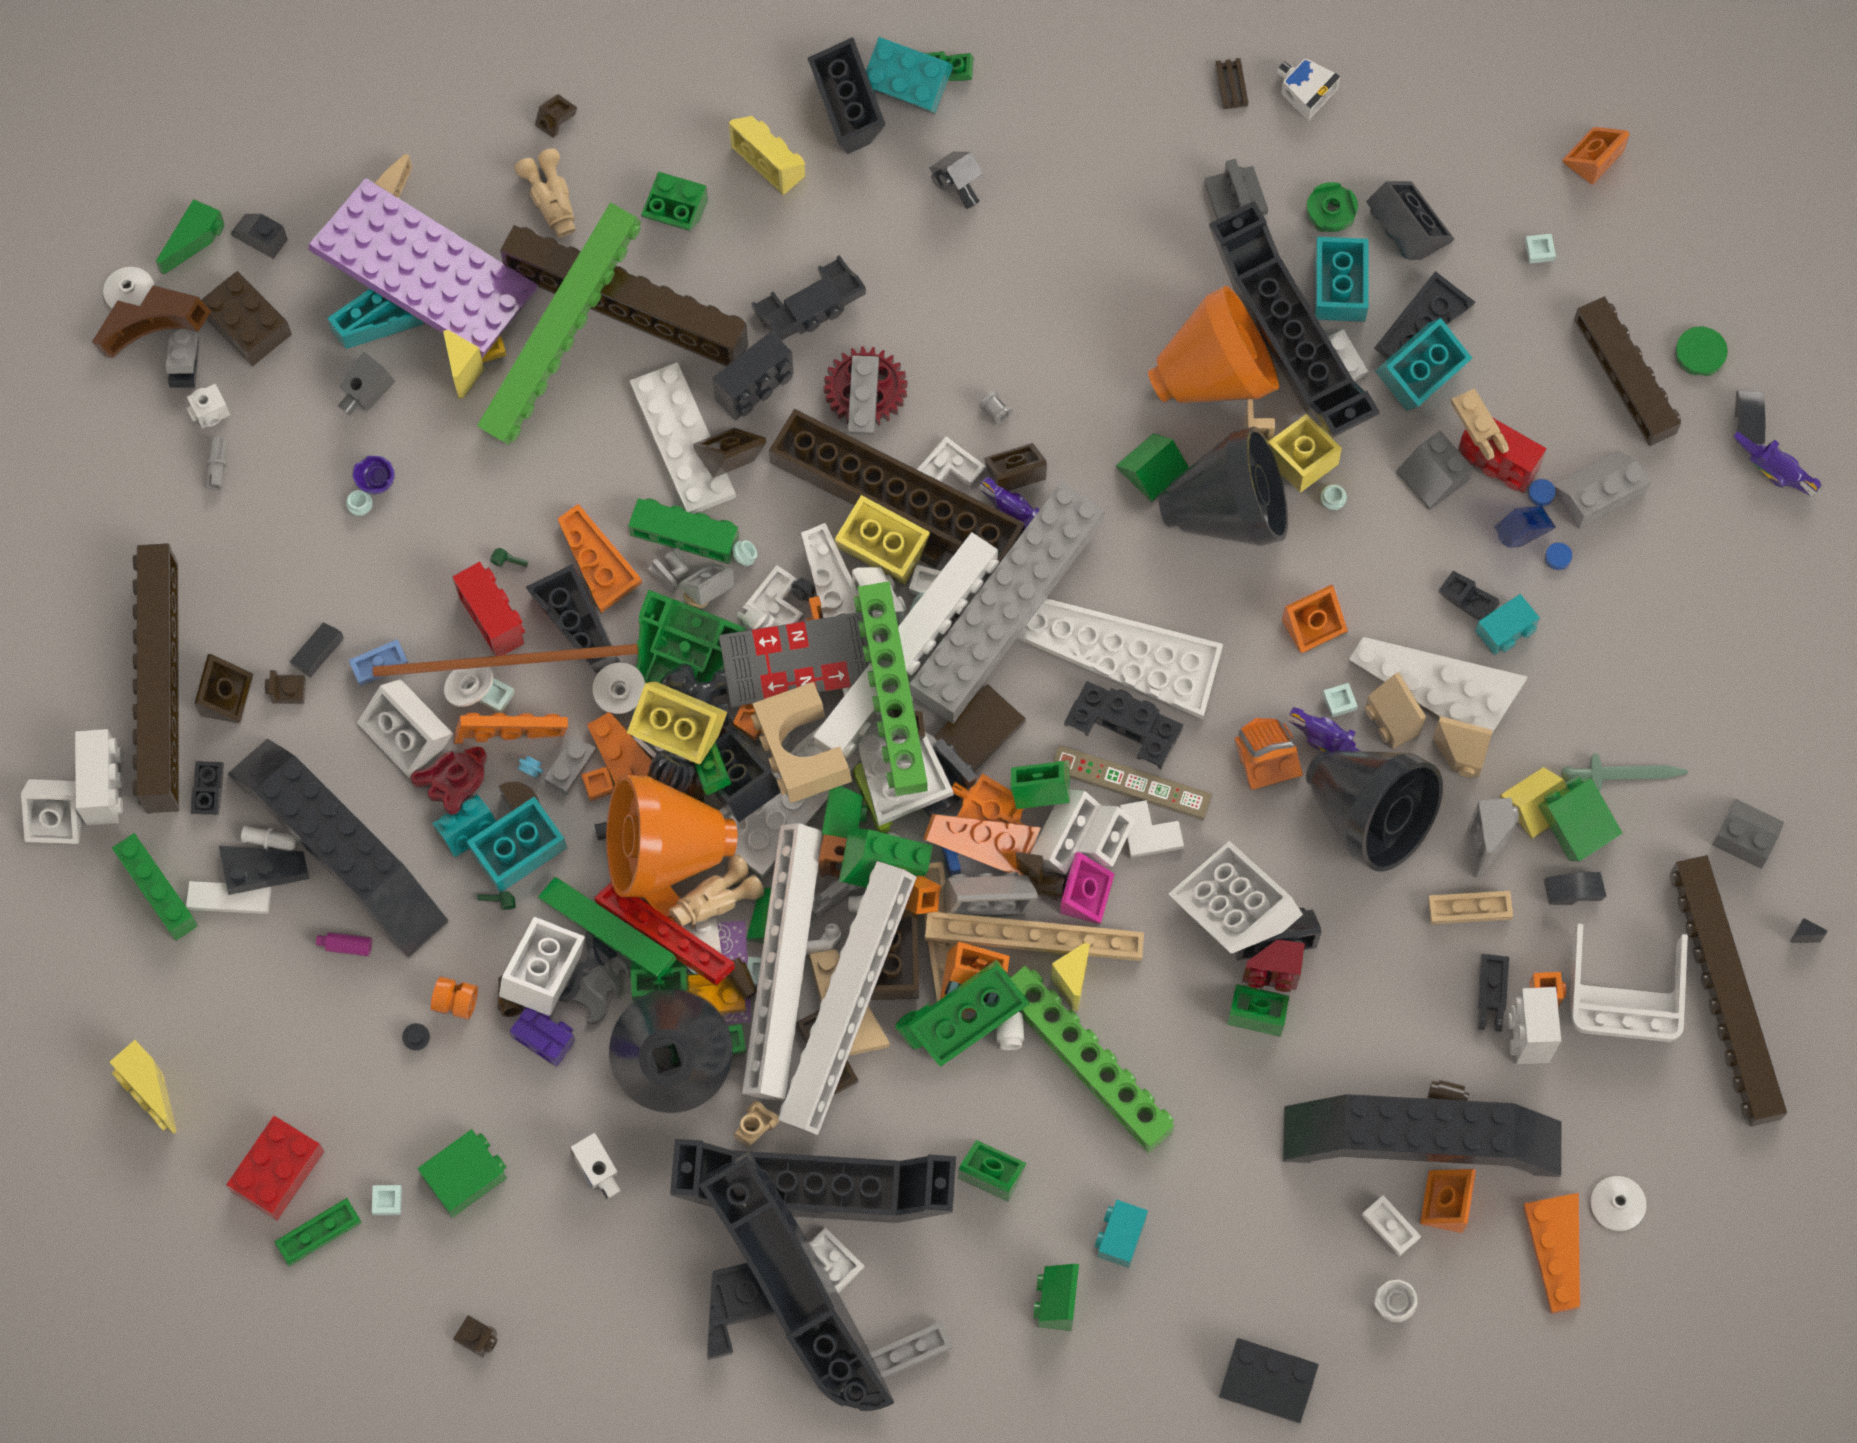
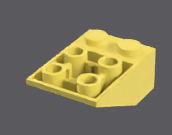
(139, 1072)

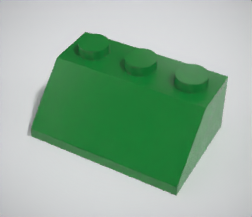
(867, 847)

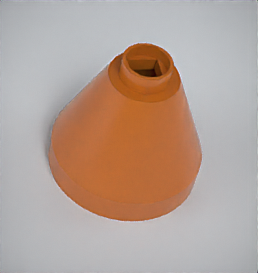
(1215, 356)
(661, 836)

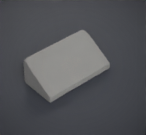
(708, 583)

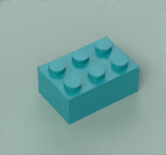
(908, 74)
(1341, 279)
(1423, 364)
(517, 844)

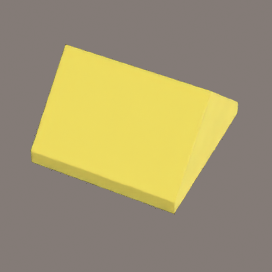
(464, 362)
(1529, 795)
(1069, 974)

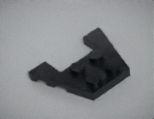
(733, 1299)

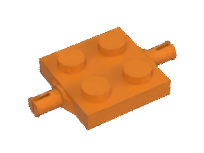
(988, 802)

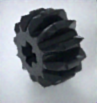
(671, 771)

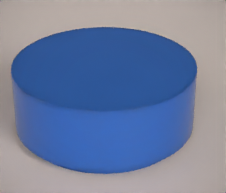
(1541, 492)
(1558, 556)

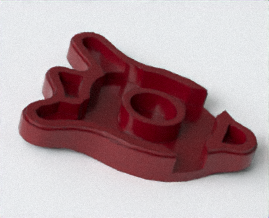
(453, 777)

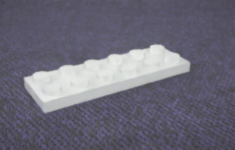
(675, 428)

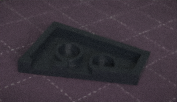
(261, 868)

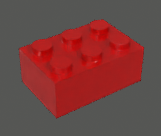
(1514, 467)
(489, 609)
(275, 1168)

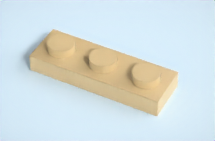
(1470, 907)

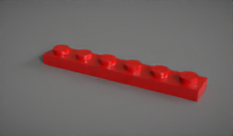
(668, 934)

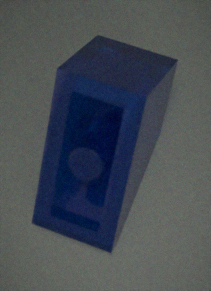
(1524, 526)

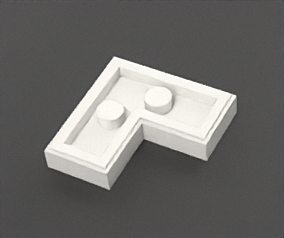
(953, 460)
(771, 597)
(1148, 838)
(836, 1259)

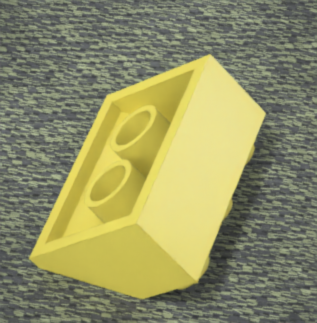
(766, 153)
(882, 539)
(676, 722)

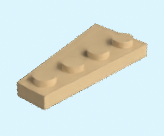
(869, 1035)

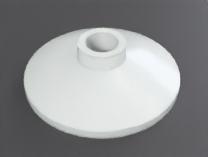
(114, 290)
(615, 677)
(468, 685)
(1611, 1214)

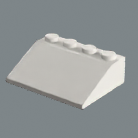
(1235, 900)

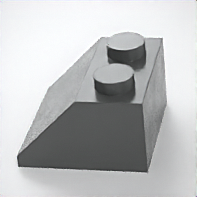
(1435, 470)
(1748, 833)

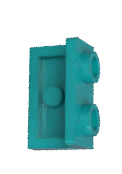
(468, 822)

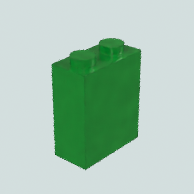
(1579, 818)
(463, 1172)

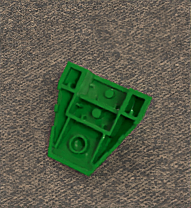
(677, 635)

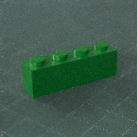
(683, 530)
(155, 886)

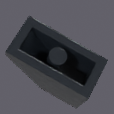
(261, 233)

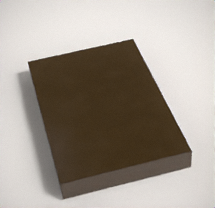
(981, 727)

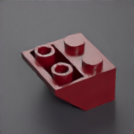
(1276, 966)

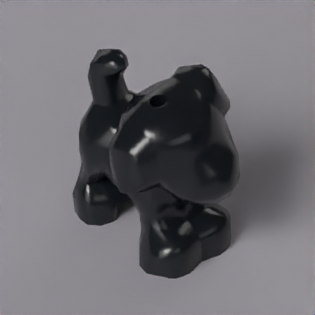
(684, 681)

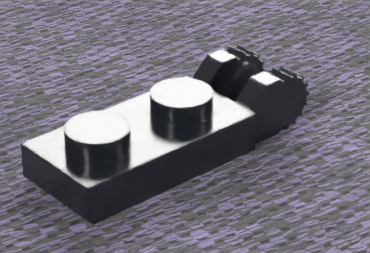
(1492, 989)

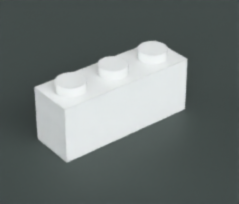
(1065, 831)

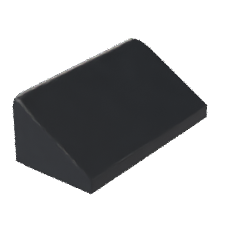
(317, 649)

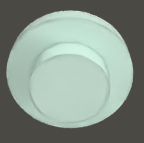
(1333, 497)
(359, 503)
(744, 552)

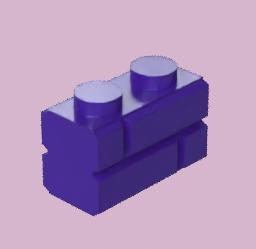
(543, 1035)

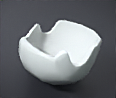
(1396, 1300)

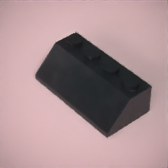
(847, 95)

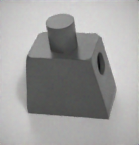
(364, 384)

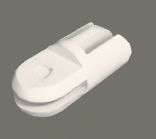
(755, 618)

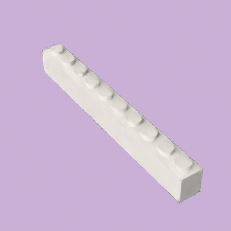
(918, 635)
(782, 962)
(847, 998)

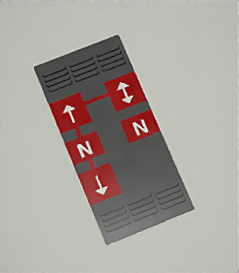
(793, 655)

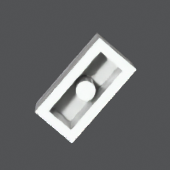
(1106, 835)

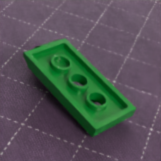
(941, 1025)

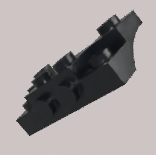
(813, 304)
(1126, 717)

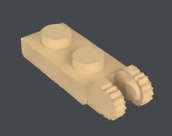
(1479, 422)

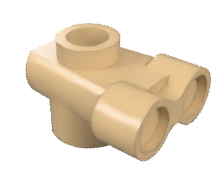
(757, 1120)

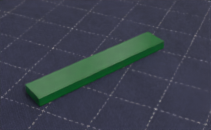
(607, 928)

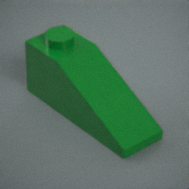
(192, 234)

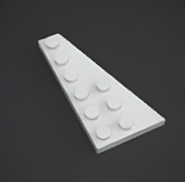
(1442, 683)

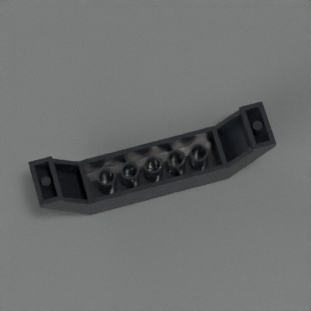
(1289, 323)
(340, 844)
(1423, 1132)
(830, 1185)

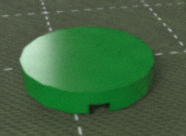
(1701, 351)

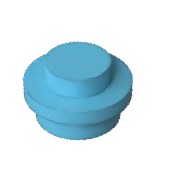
(530, 766)

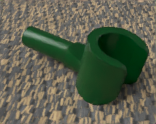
(500, 555)
(506, 899)

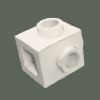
(207, 406)

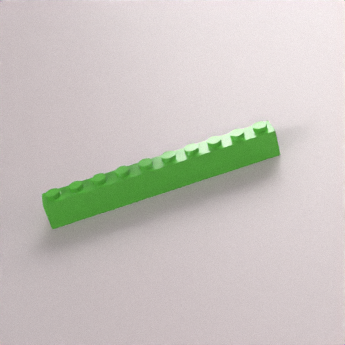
(560, 323)

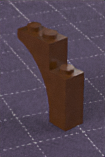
(158, 311)

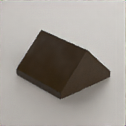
(729, 450)
(1017, 467)
(222, 690)

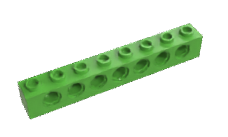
(880, 598)
(1146, 1134)

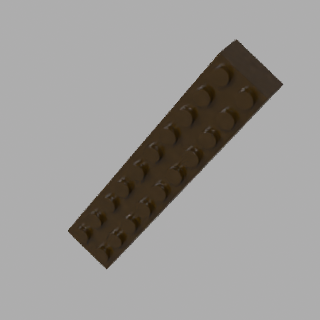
(632, 299)
(856, 469)
(156, 678)

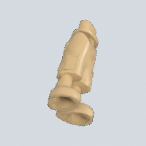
(552, 196)
(713, 898)

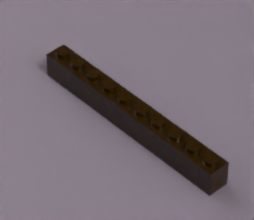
(1728, 991)

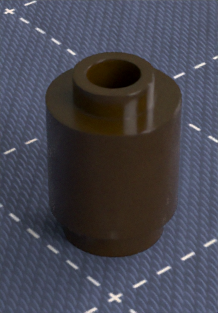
(1447, 1091)

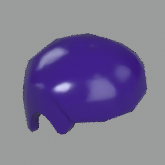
(373, 475)

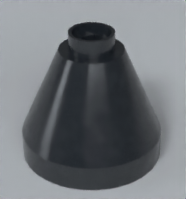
(1230, 493)
(1377, 802)
(700, 1040)

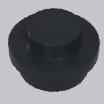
(802, 589)
(416, 1037)

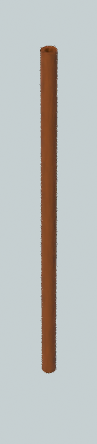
(505, 660)

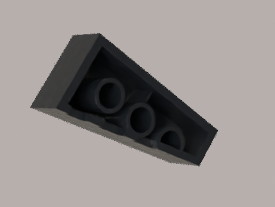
(573, 612)

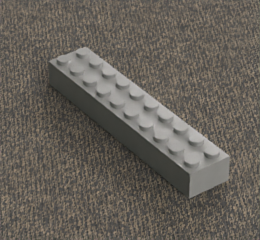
(1006, 602)

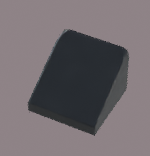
(1808, 932)

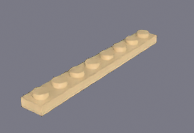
(1033, 935)

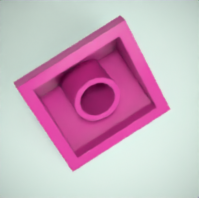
(1086, 890)

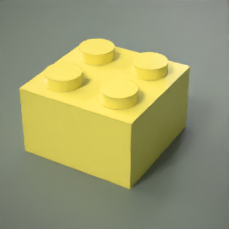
(1304, 452)

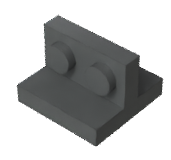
(1234, 189)

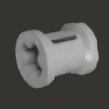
(995, 407)

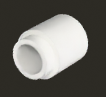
(1011, 1033)

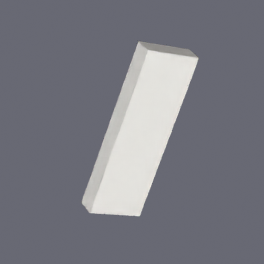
(215, 897)

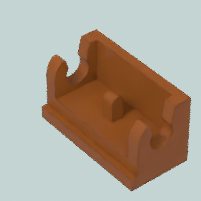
(831, 854)

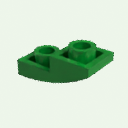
(961, 63)

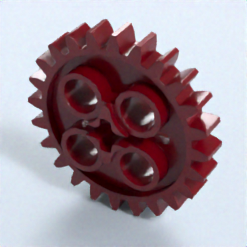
(888, 390)

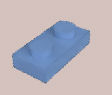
(384, 655)

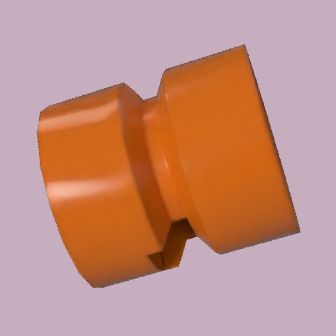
(452, 997)

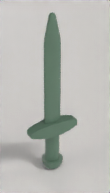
(1601, 773)

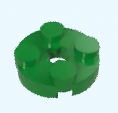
(1330, 221)

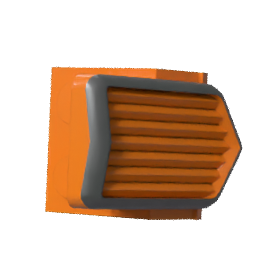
(1267, 752)

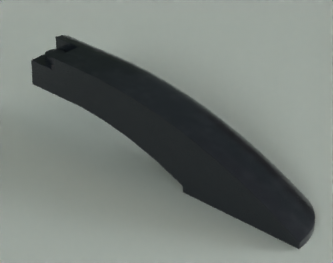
(796, 1285)

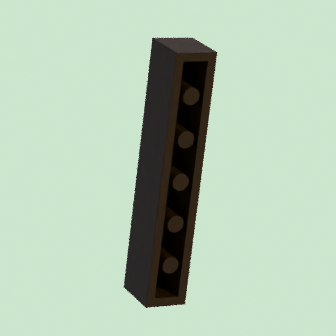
(1627, 370)

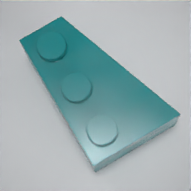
(369, 319)

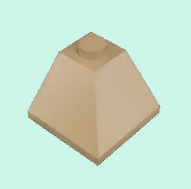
(1462, 745)

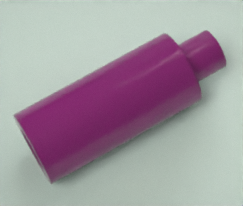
(345, 943)

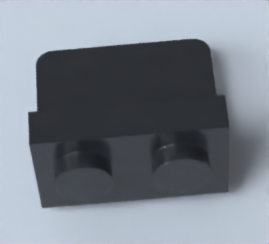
(955, 771)

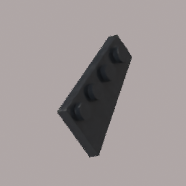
(1434, 301)

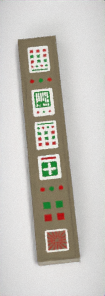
(1135, 783)

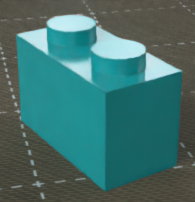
(1507, 625)
(1122, 1233)

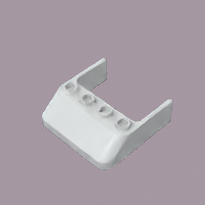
(1627, 1011)

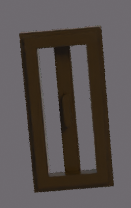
(1219, 70)

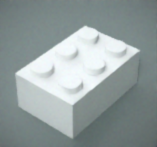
(98, 777)
(541, 966)
(1534, 1025)

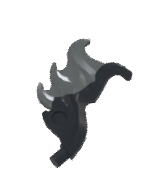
(596, 978)

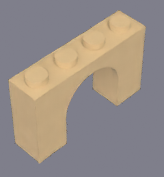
(798, 775)

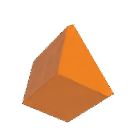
(1596, 152)
(1314, 619)
(1448, 1199)

